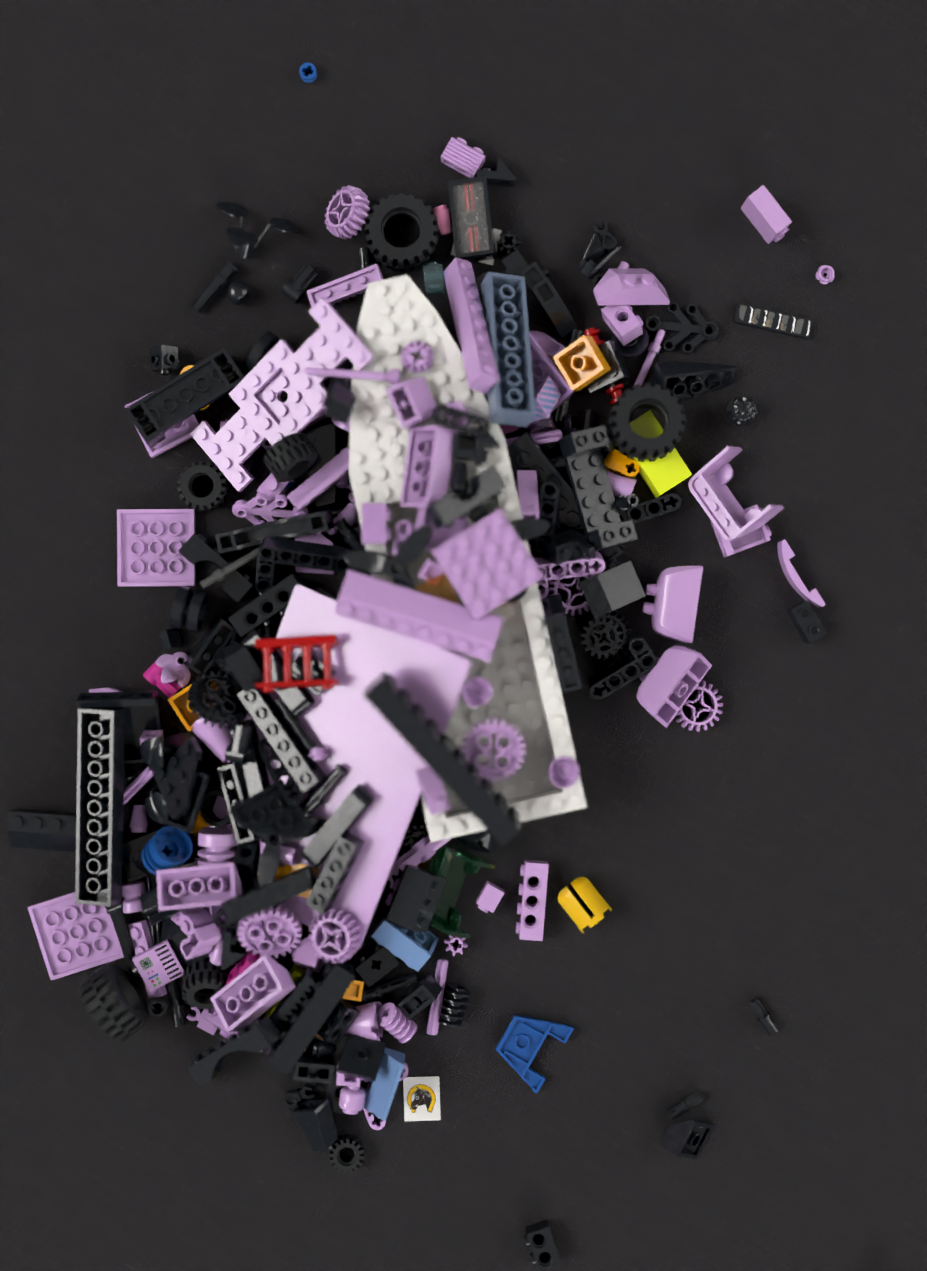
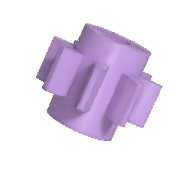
(451, 940)

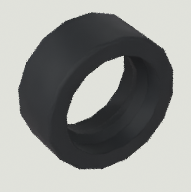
(207, 811)

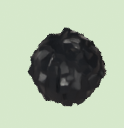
(741, 411)

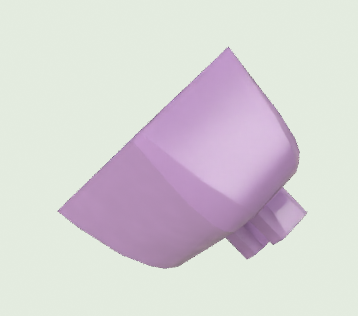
(675, 602)
(671, 682)

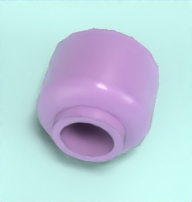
(352, 1099)

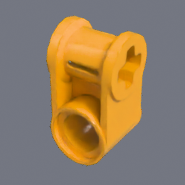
(619, 463)

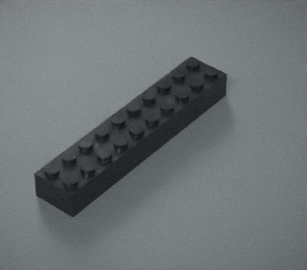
(442, 757)
(100, 806)

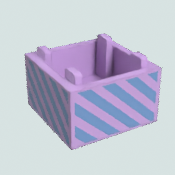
(545, 397)

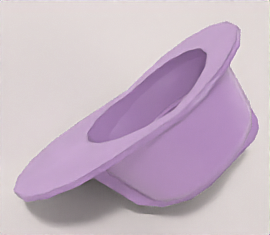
(548, 344)

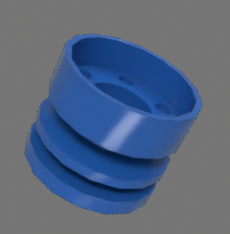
(167, 849)

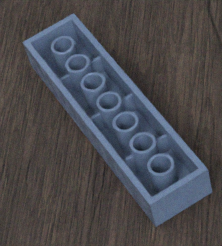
(508, 330)

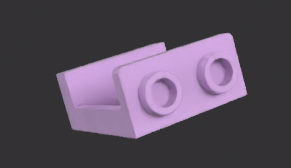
(439, 535)
(747, 541)

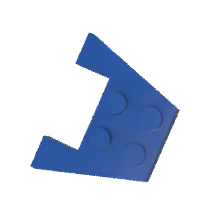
(522, 1042)

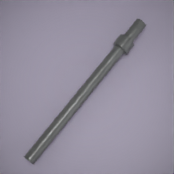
(218, 575)

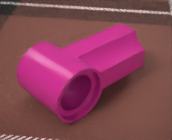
(153, 675)

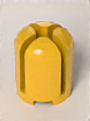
(591, 898)

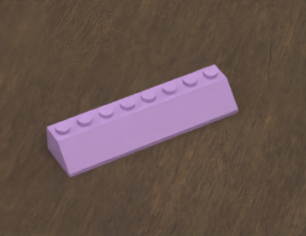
(417, 615)

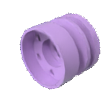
(218, 844)

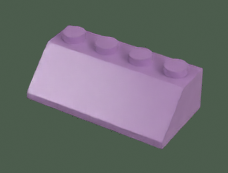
(427, 466)
(197, 886)
(252, 993)

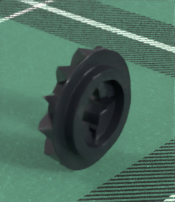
(414, 831)

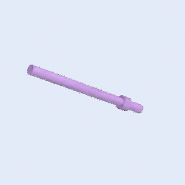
(653, 349)

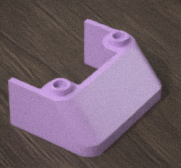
(720, 504)

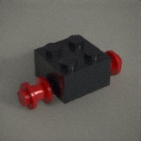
(615, 361)

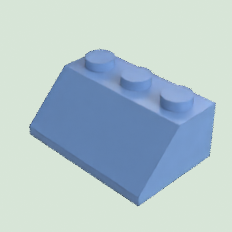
(408, 945)
(381, 1092)

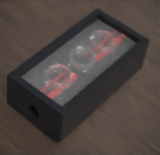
(472, 219)

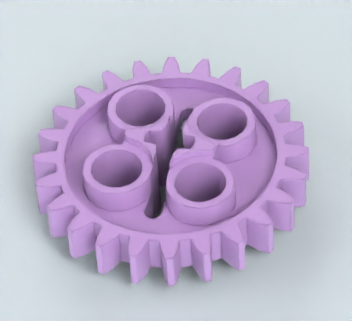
(511, 750)
(270, 932)

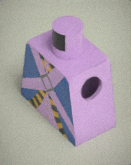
(272, 487)

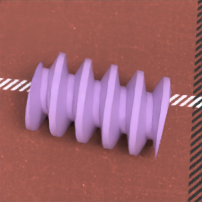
(396, 1022)

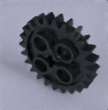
(220, 699)

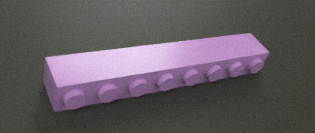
(470, 326)

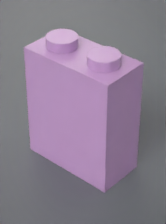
(766, 215)

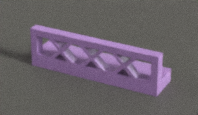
(320, 481)

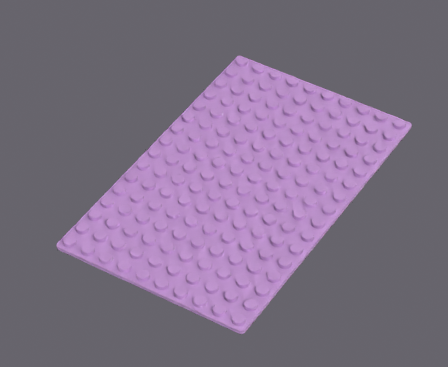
(364, 740)

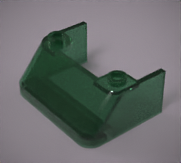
(454, 866)

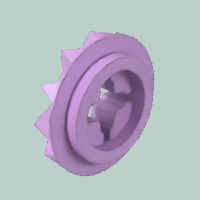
(408, 360)

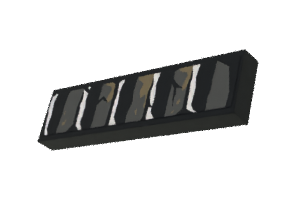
(772, 321)

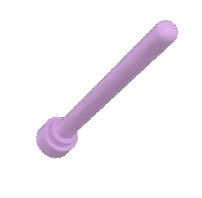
(390, 376)

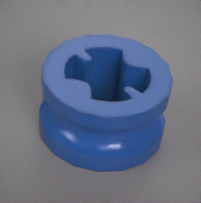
(311, 77)

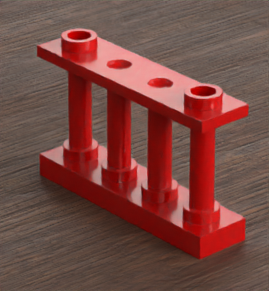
(286, 645)

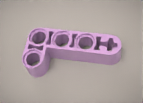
(567, 571)

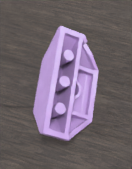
(630, 287)

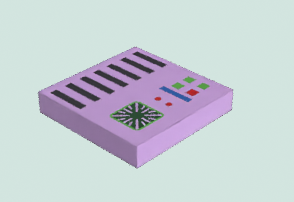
(158, 965)

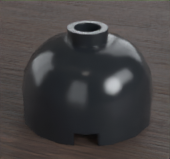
(480, 841)

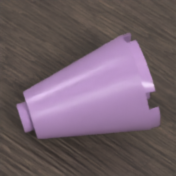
(213, 737)
(367, 1022)

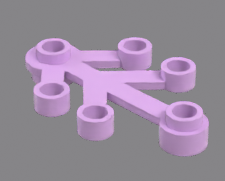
(248, 510)

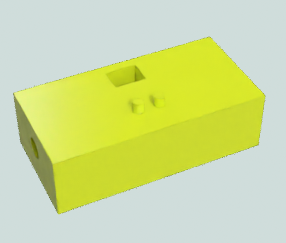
(664, 472)

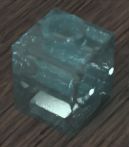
(433, 277)

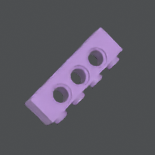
(534, 930)

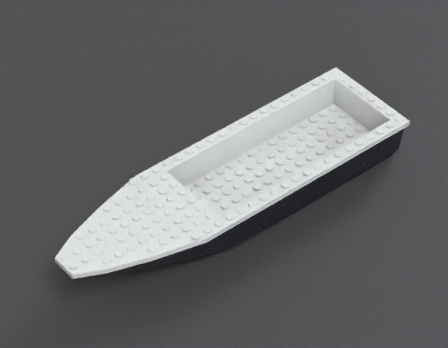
(522, 662)

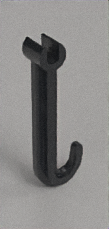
(123, 936)

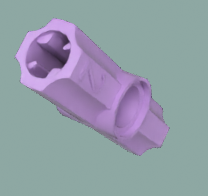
(420, 852)

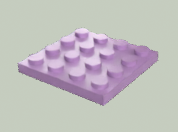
(150, 546)
(487, 564)
(73, 935)

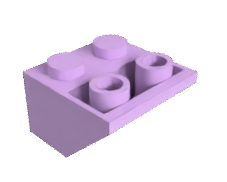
(411, 402)

